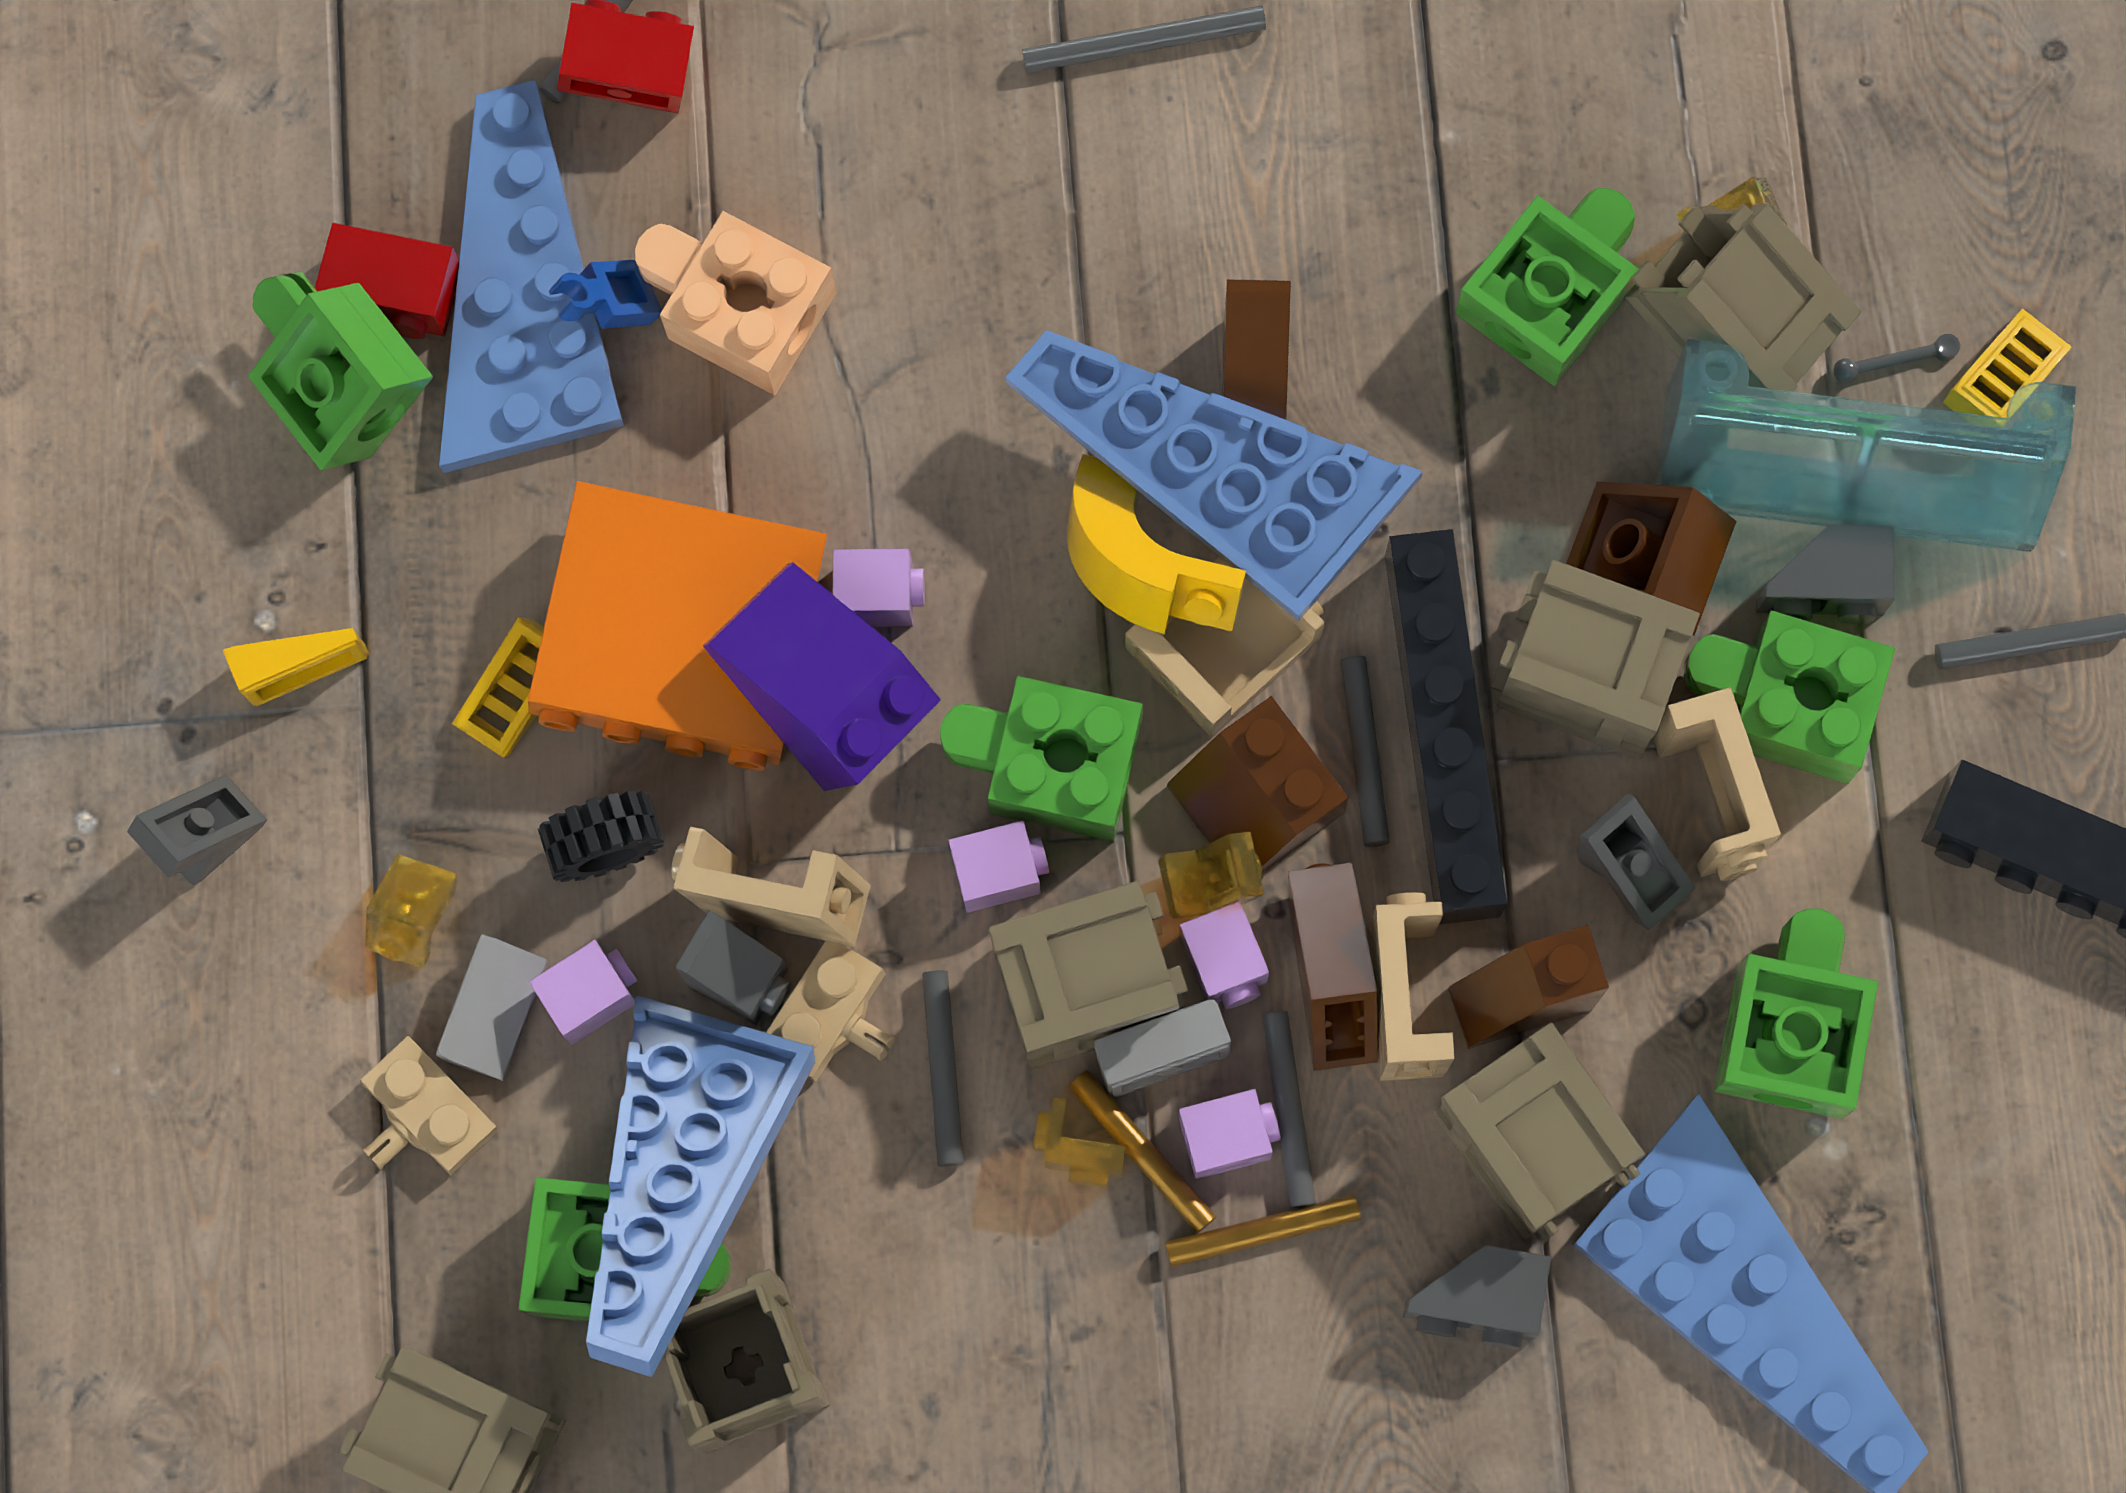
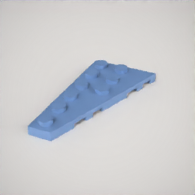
(514, 364)
(1227, 473)
(686, 1149)
(1728, 1278)

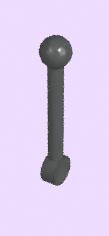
(1944, 348)

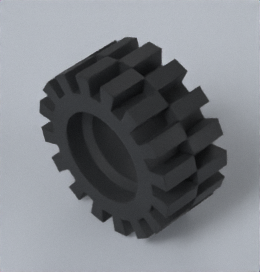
(600, 836)

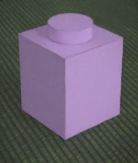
(878, 585)
(998, 865)
(1225, 956)
(585, 990)
(1228, 1133)

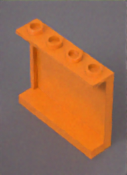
(630, 618)

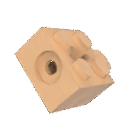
(737, 296)

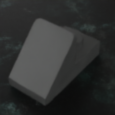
(197, 829)
(1635, 862)

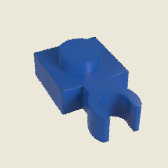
(610, 291)

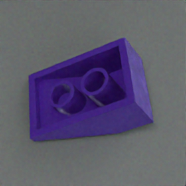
(821, 678)

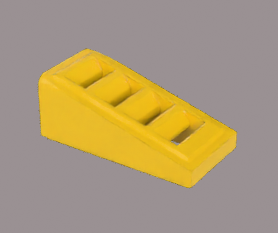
(1968, 399)
(509, 653)
(286, 664)

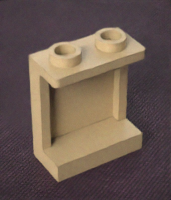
(1221, 670)
(1718, 734)
(824, 909)
(1399, 1051)

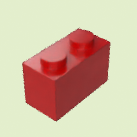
(625, 56)
(403, 276)

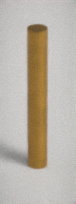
(1142, 1151)
(1262, 1230)

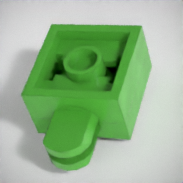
(1553, 281)
(334, 368)
(1800, 691)
(1054, 756)
(1797, 1023)
(567, 1251)

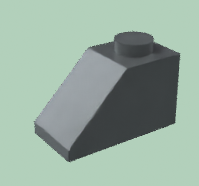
(734, 969)

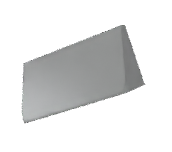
(491, 1008)
(1162, 1048)

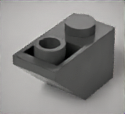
(1838, 573)
(1489, 1293)

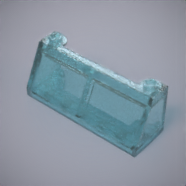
(1862, 459)

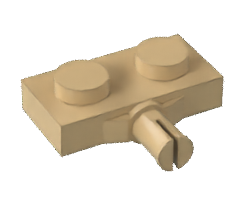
(831, 1006)
(424, 1110)

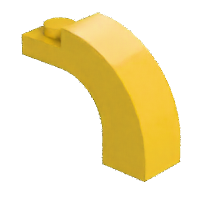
(1132, 570)

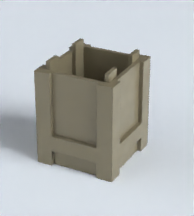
(1745, 285)
(1594, 658)
(1085, 971)
(1538, 1133)
(697, 1357)
(448, 1433)

